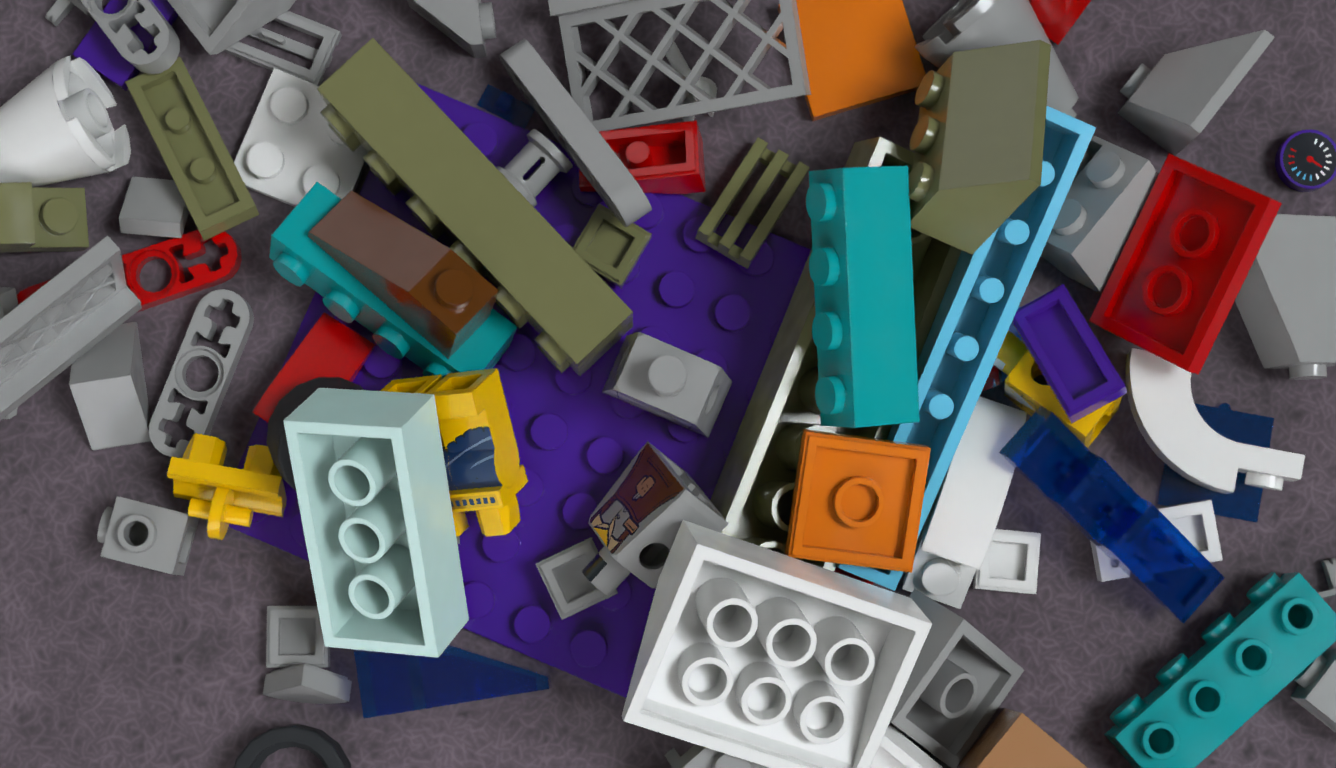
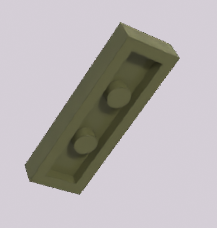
(192, 149)

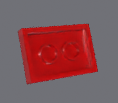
(1184, 263)

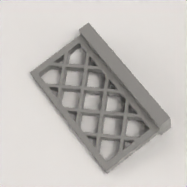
(584, 12)
(62, 322)

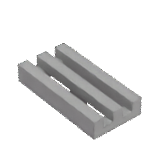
(320, 58)

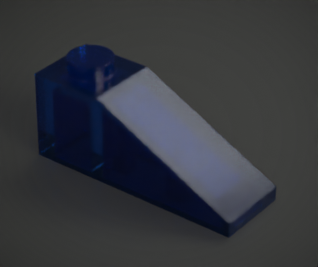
(410, 682)

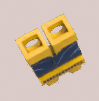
(476, 446)

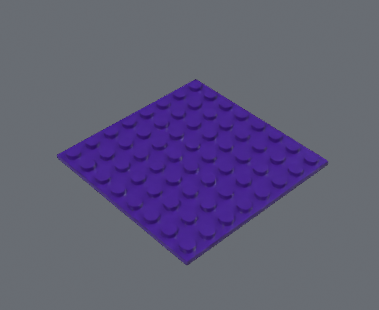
(570, 431)

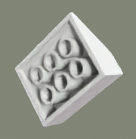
(771, 655)

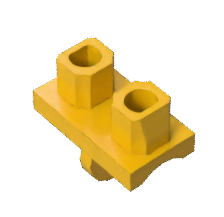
(223, 492)

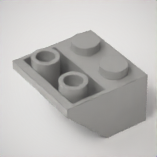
(1099, 213)

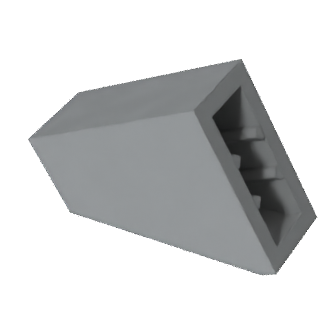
(1292, 296)

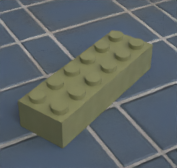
(475, 205)

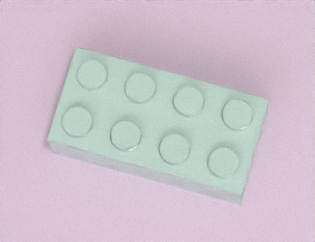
(377, 520)

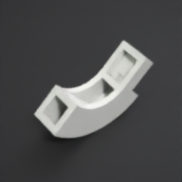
(1181, 438)
(966, 506)

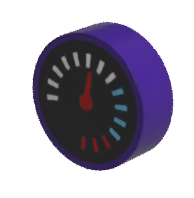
(1306, 160)

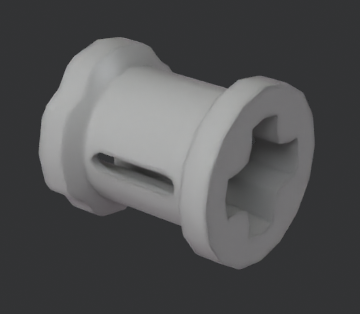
(551, 164)

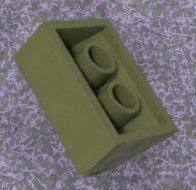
(978, 141)

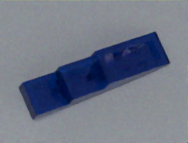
(1112, 514)

